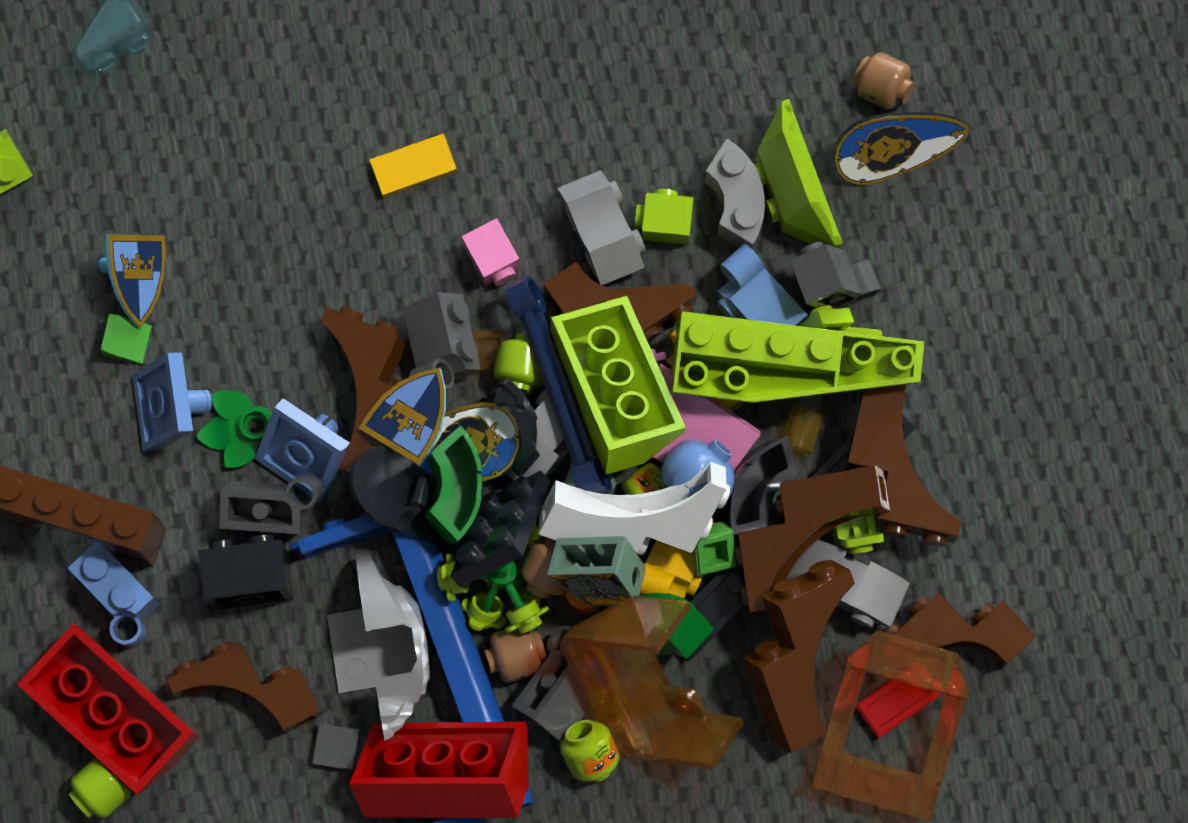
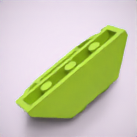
(793, 182)

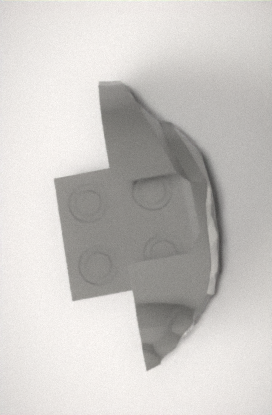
(382, 646)

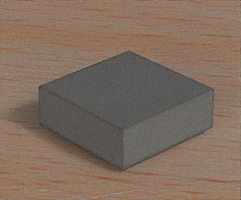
(336, 747)

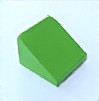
(124, 340)
(716, 551)

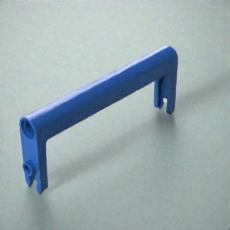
(444, 619)

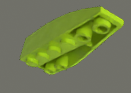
(784, 361)

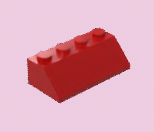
(108, 709)
(443, 771)

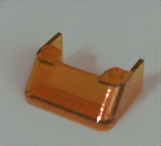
(629, 692)

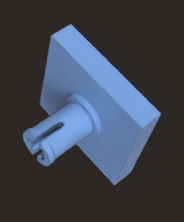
(165, 402)
(302, 445)

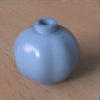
(690, 457)

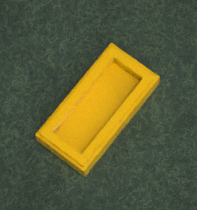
(413, 165)

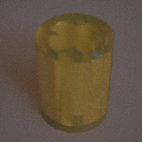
(803, 428)

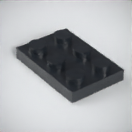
(500, 528)

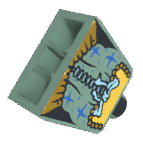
(597, 569)

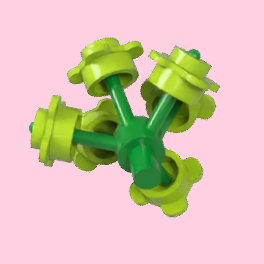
(486, 608)

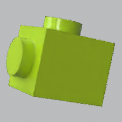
(665, 217)

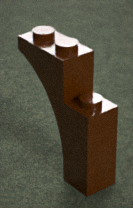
(373, 359)
(880, 442)
(810, 511)
(785, 667)

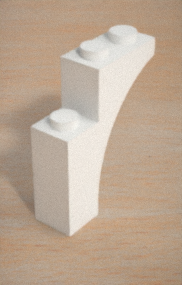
(659, 515)

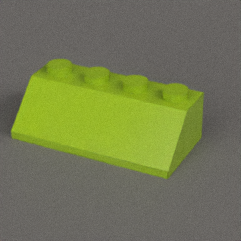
(616, 383)

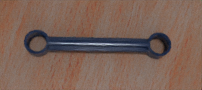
(529, 308)

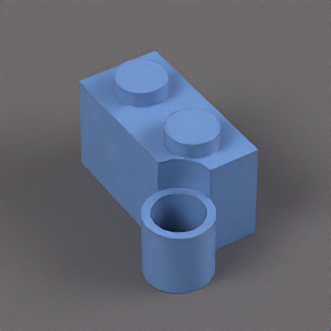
(754, 292)
(115, 590)

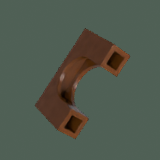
(119, 526)

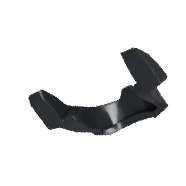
(509, 395)

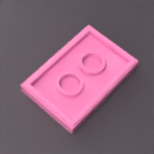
(710, 420)

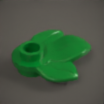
(231, 429)

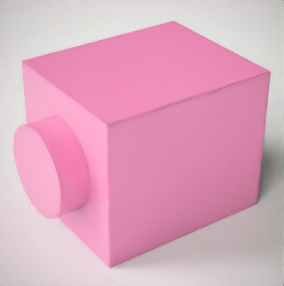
(491, 253)

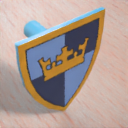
(135, 272)
(409, 415)

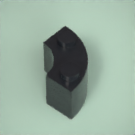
(756, 483)

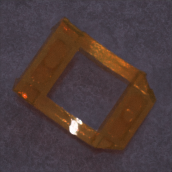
(878, 783)

